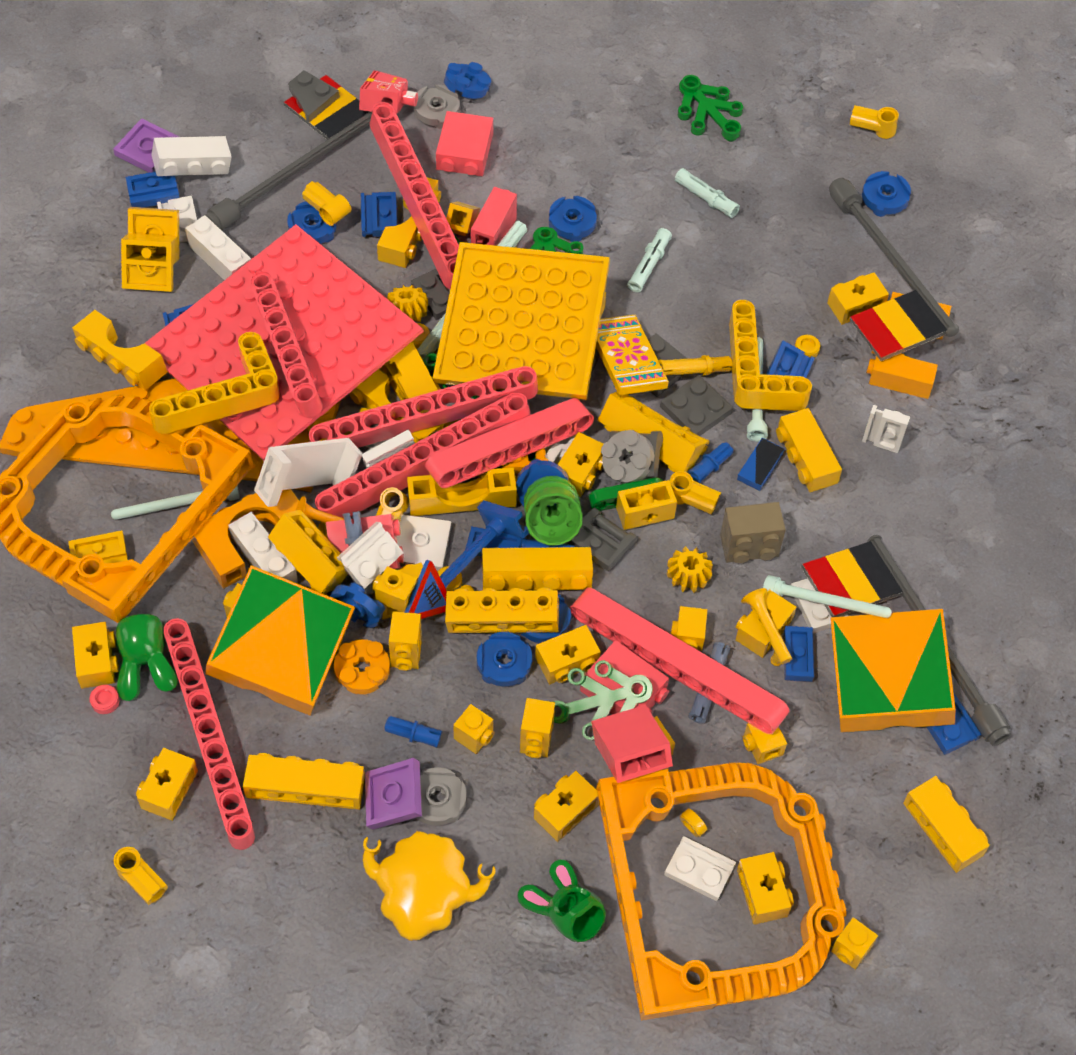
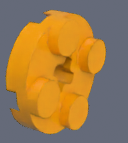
(361, 651)

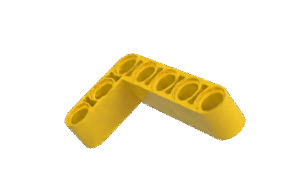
(750, 387)
(222, 398)

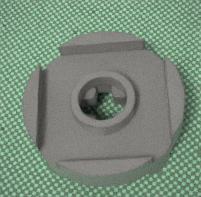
(435, 115)
(615, 449)
(450, 786)

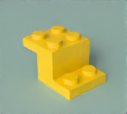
(150, 249)

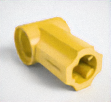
(881, 121)
(330, 207)
(693, 492)
(397, 511)
(140, 876)

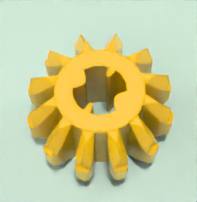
(410, 301)
(679, 568)

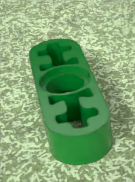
(606, 497)

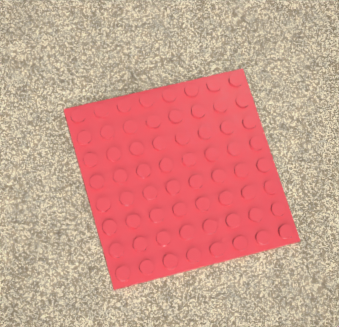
(336, 317)

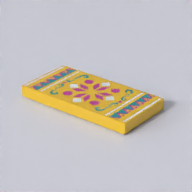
(629, 356)

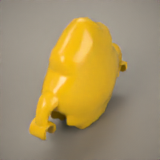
(423, 883)

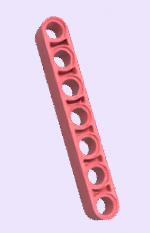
(286, 344)
(509, 443)

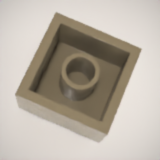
(752, 532)

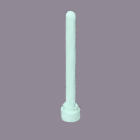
(757, 428)
(163, 504)
(779, 587)

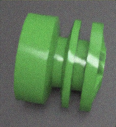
(555, 523)

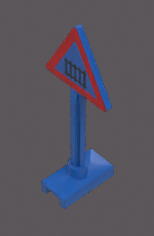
(430, 590)

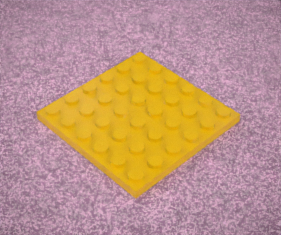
(523, 311)

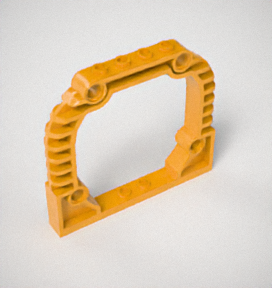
(117, 585)
(661, 983)

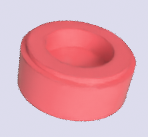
(104, 699)

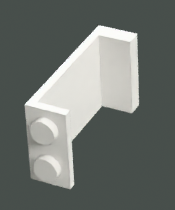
(306, 466)

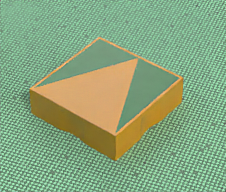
(279, 640)
(892, 671)

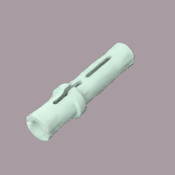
(713, 197)
(660, 242)

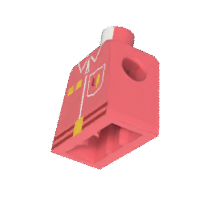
(388, 89)

